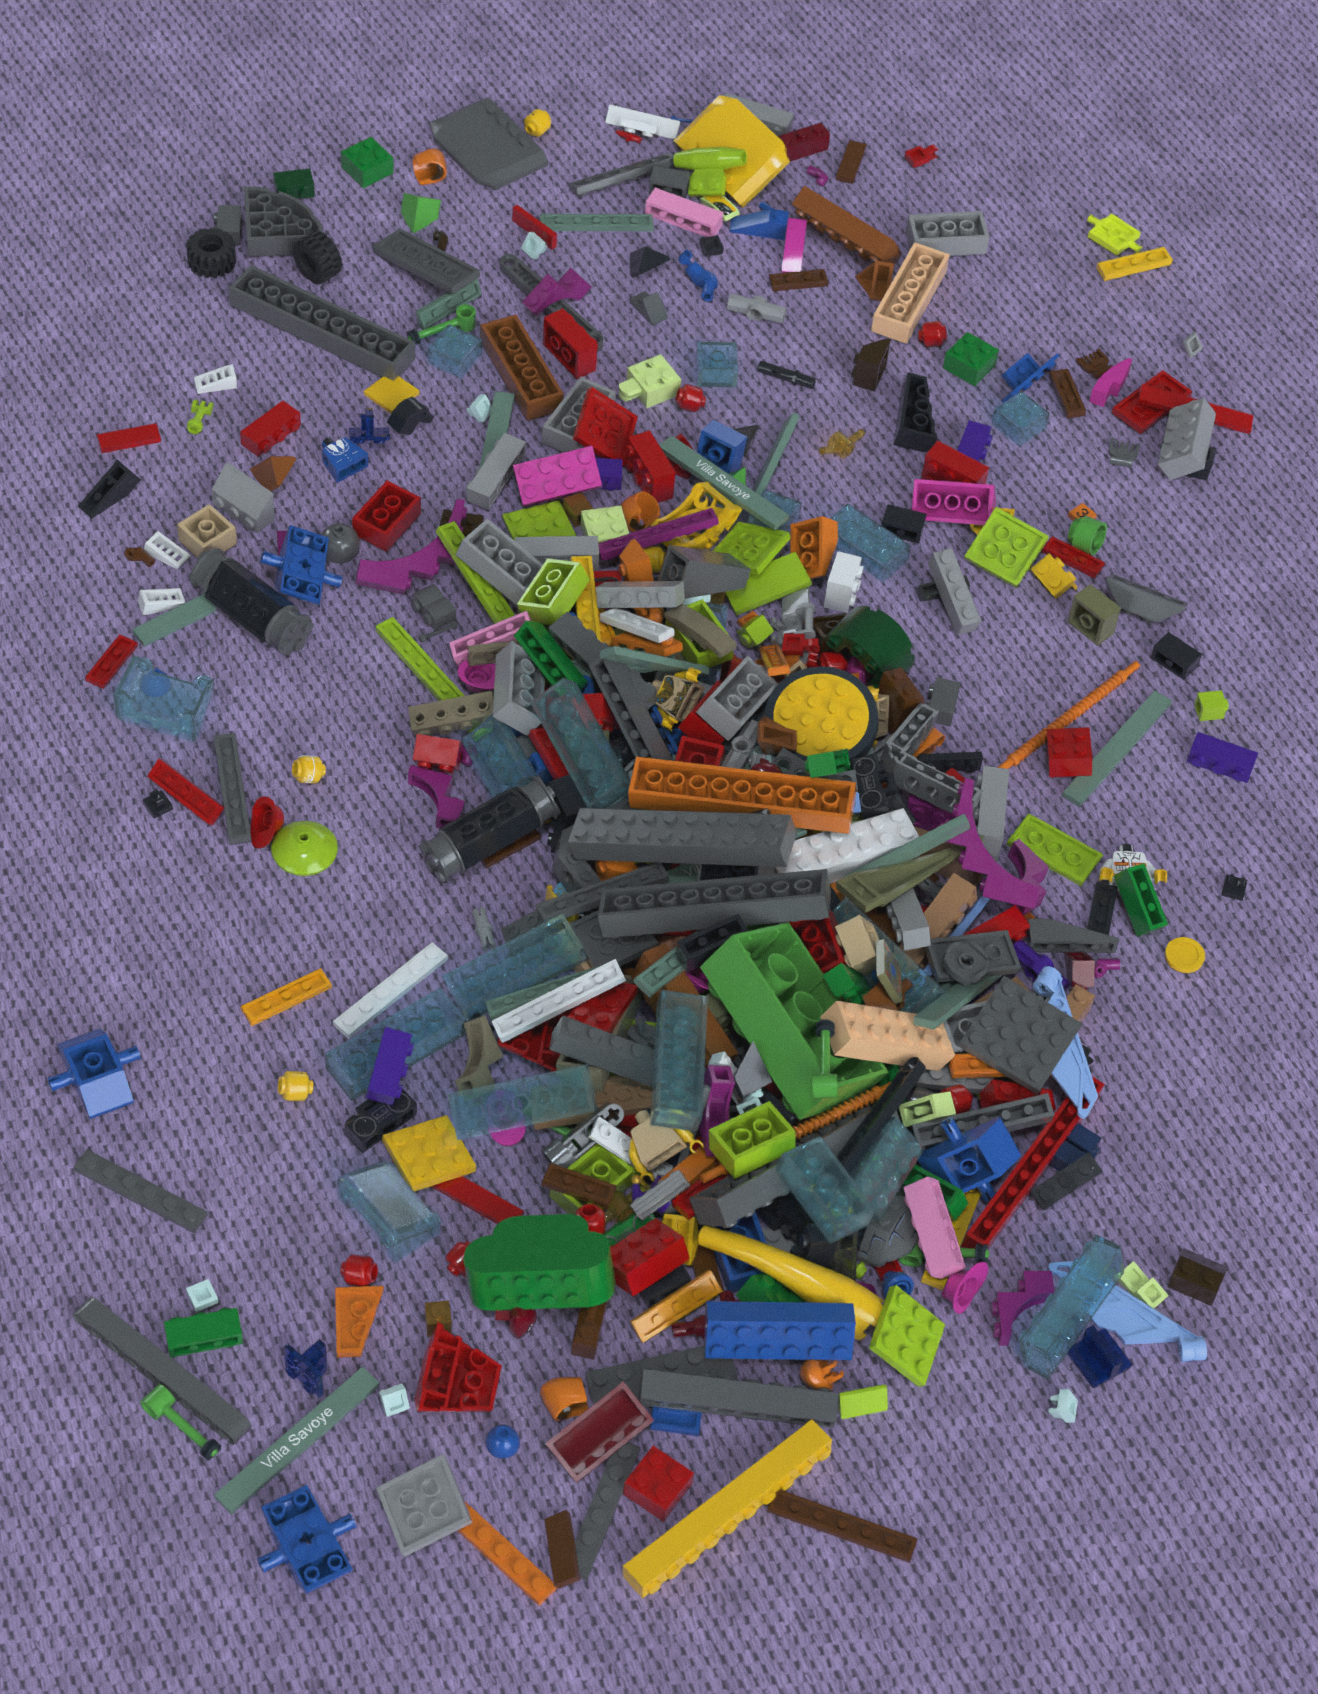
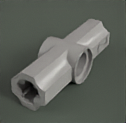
(756, 308)
(742, 746)

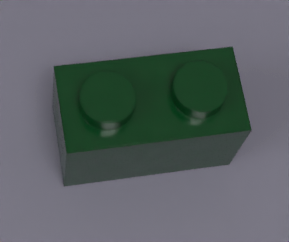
(295, 183)

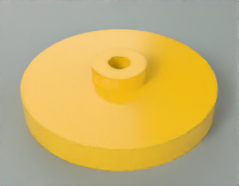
(1184, 955)

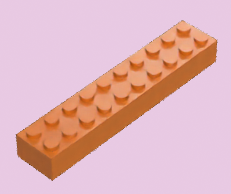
(709, 788)

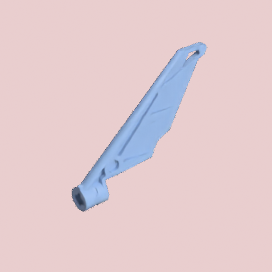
(1072, 1070)
(1140, 1323)

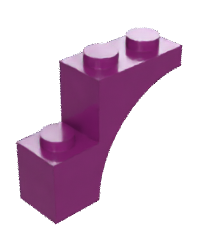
(549, 291)
(438, 787)
(1029, 868)
(717, 1106)
(1031, 1291)

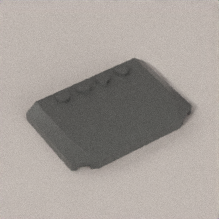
(488, 144)

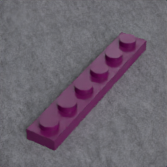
(659, 533)

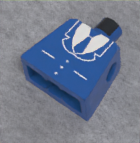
(343, 458)

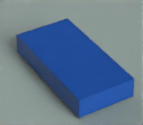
(676, 1421)

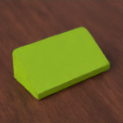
(863, 1401)

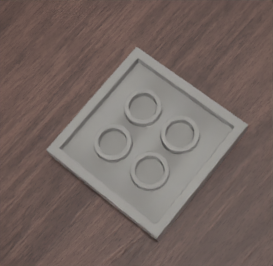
(424, 1505)

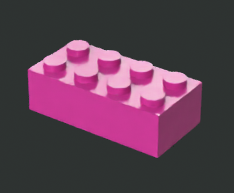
(557, 476)

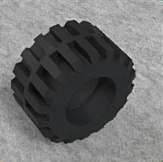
(211, 252)
(317, 257)

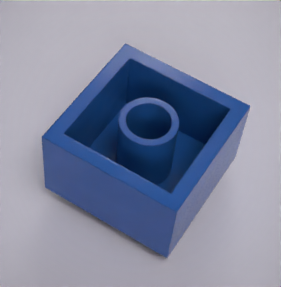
(722, 446)

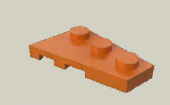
(634, 641)
(354, 1317)

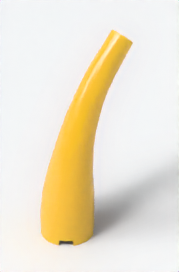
(804, 1278)

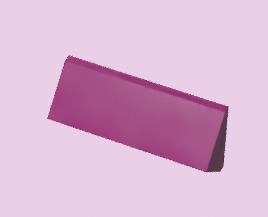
(954, 501)

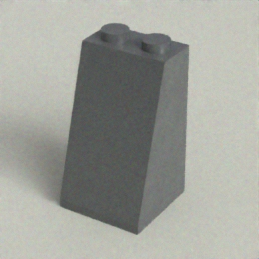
(703, 571)

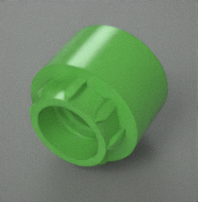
(1087, 534)

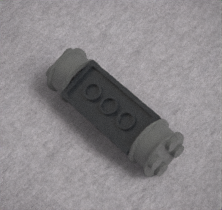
(250, 601)
(489, 828)

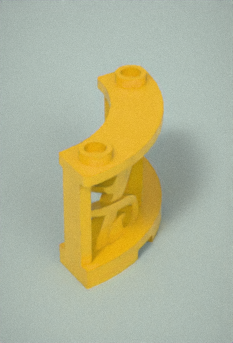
(709, 538)

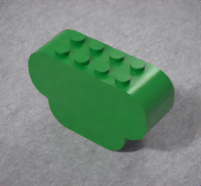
(540, 1264)

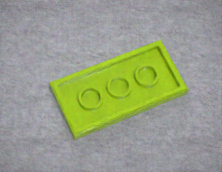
(777, 580)
(1057, 849)

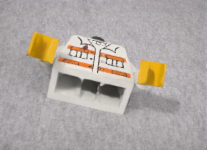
(1127, 858)

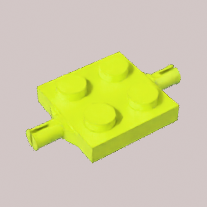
(1114, 234)

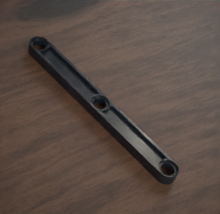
(878, 1116)

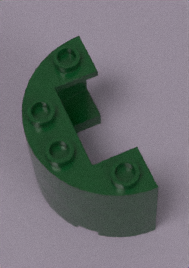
(873, 640)

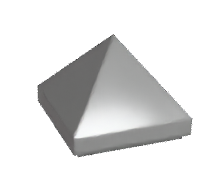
(1192, 344)

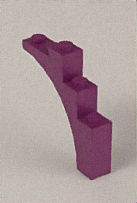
(394, 574)
(999, 883)

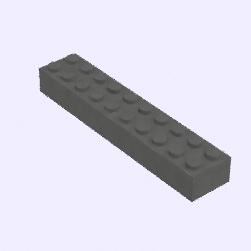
(322, 323)
(683, 837)
(708, 902)
(739, 1197)

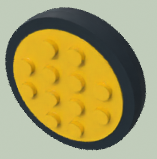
(826, 710)

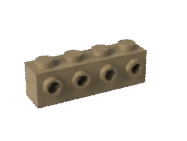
(451, 714)

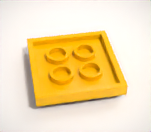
(429, 1153)

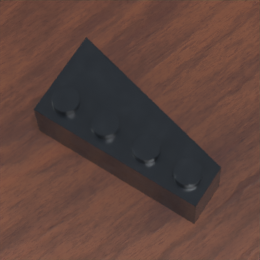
(914, 418)

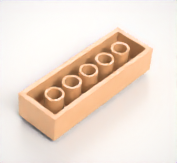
(910, 293)
(886, 1036)

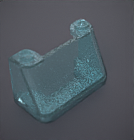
(162, 700)
(389, 1208)

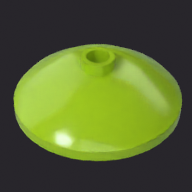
(304, 856)

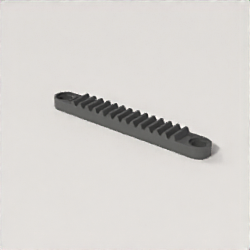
(527, 280)

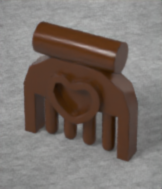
(1097, 365)

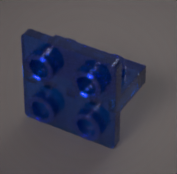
(367, 431)
(1098, 1357)
(307, 1367)

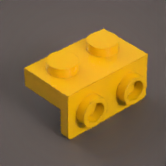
(1053, 576)

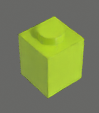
(754, 631)
(1211, 705)

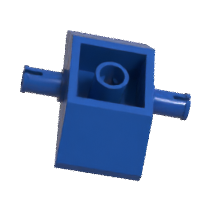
(302, 565)
(95, 1072)
(972, 1156)
(299, 1520)

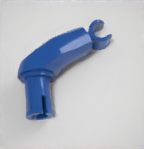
(699, 276)

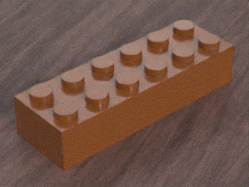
(845, 227)
(521, 367)
(715, 1036)

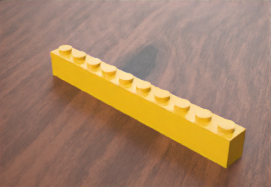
(727, 1509)

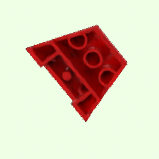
(535, 1043)
(455, 1376)

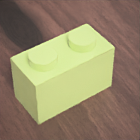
(927, 1108)

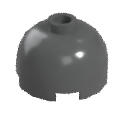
(342, 543)

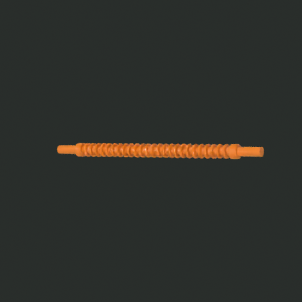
(1063, 721)
(819, 1121)

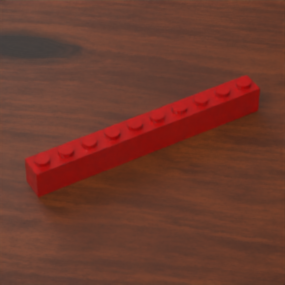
(1026, 1174)

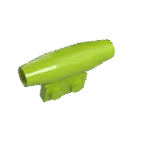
(708, 168)

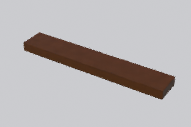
(843, 1525)

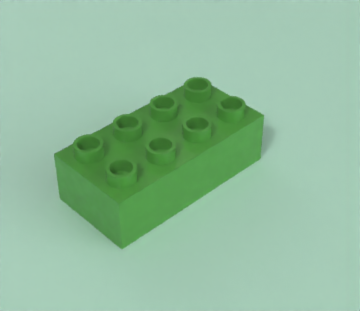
(776, 1001)

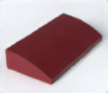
(599, 1432)

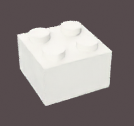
(843, 582)

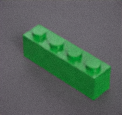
(548, 654)
(828, 763)

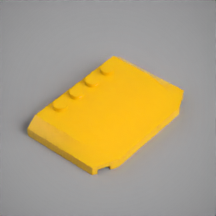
(732, 125)

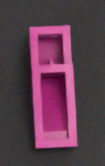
(794, 245)
(1110, 382)

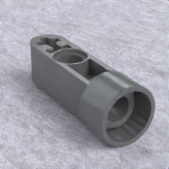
(564, 1152)

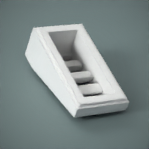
(225, 374)
(154, 551)
(149, 606)

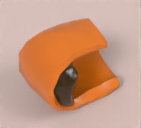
(429, 166)
(638, 507)
(564, 1397)

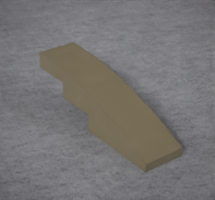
(702, 630)

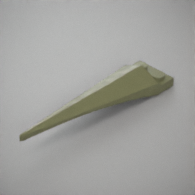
(883, 884)

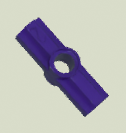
(1034, 962)

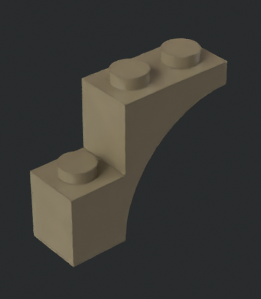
(482, 1052)

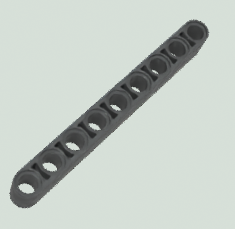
(162, 1369)

